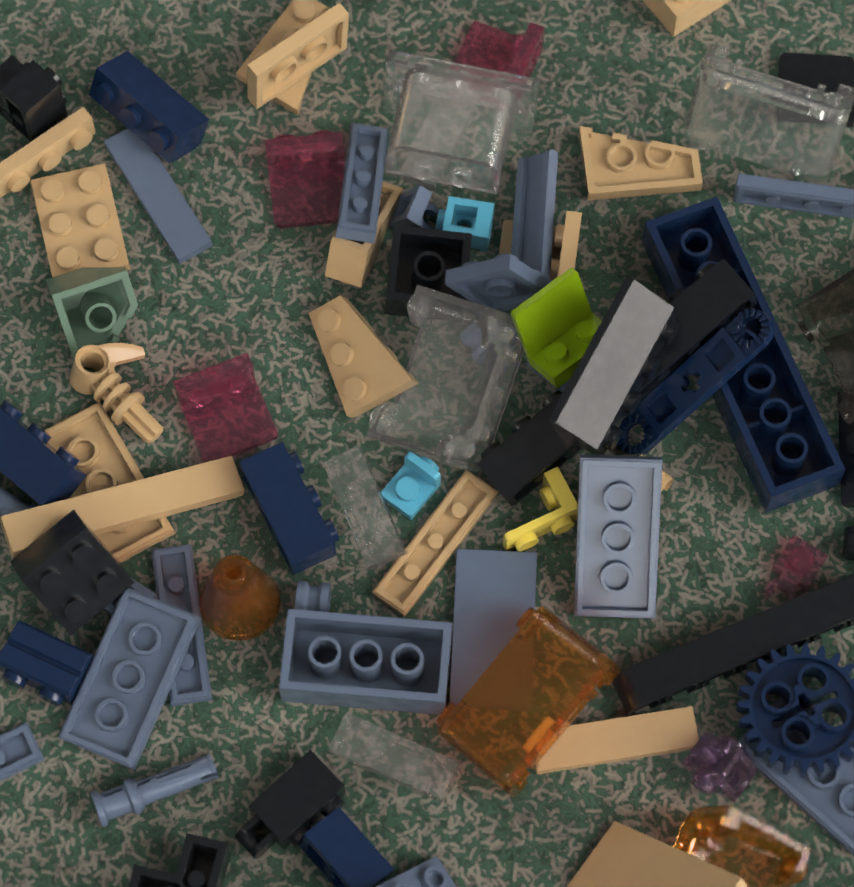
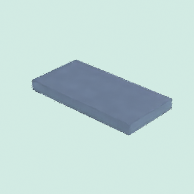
(617, 536)
(488, 602)
(129, 678)
(823, 798)

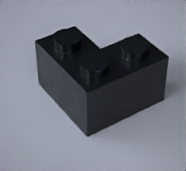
(30, 97)
(200, 865)

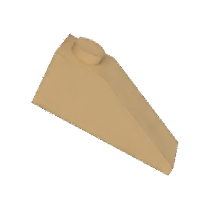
(353, 260)

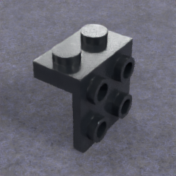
(818, 69)

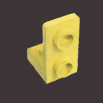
(555, 496)

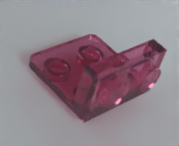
(306, 178)

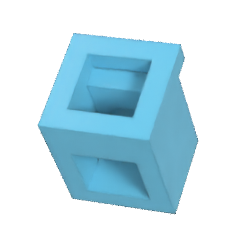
(475, 213)

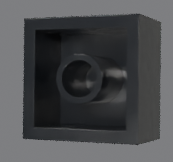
(422, 259)
(71, 572)

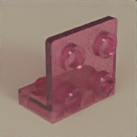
(500, 50)
(225, 409)

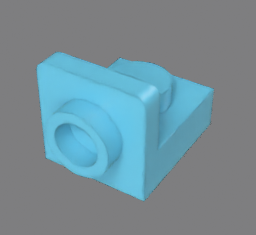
(412, 485)

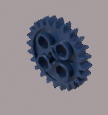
(785, 678)

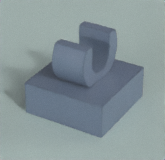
(411, 208)

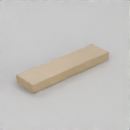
(435, 543)
(622, 739)

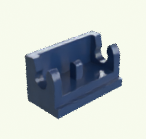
(344, 853)

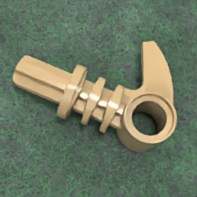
(107, 387)

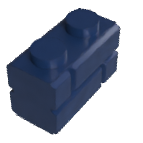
(43, 663)

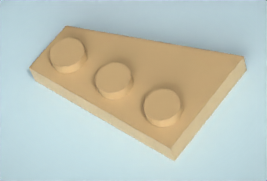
(295, 16)
(636, 168)
(358, 360)

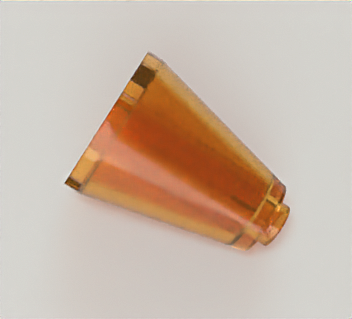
(239, 599)

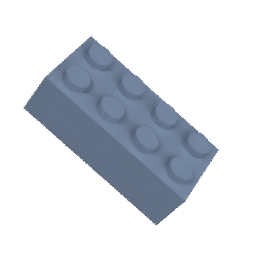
(365, 661)

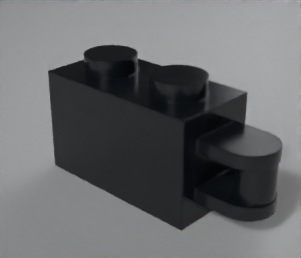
(292, 805)

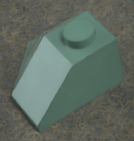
(93, 304)

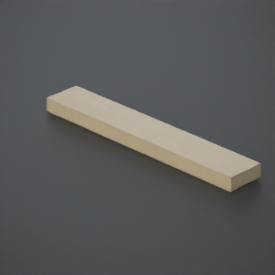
(130, 502)

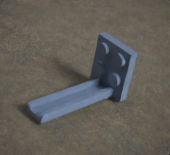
(517, 276)

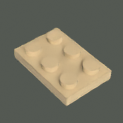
(297, 54)
(79, 220)

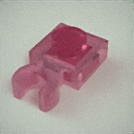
(796, 566)

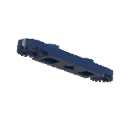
(715, 363)

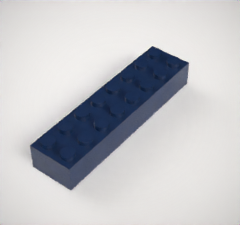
(766, 400)

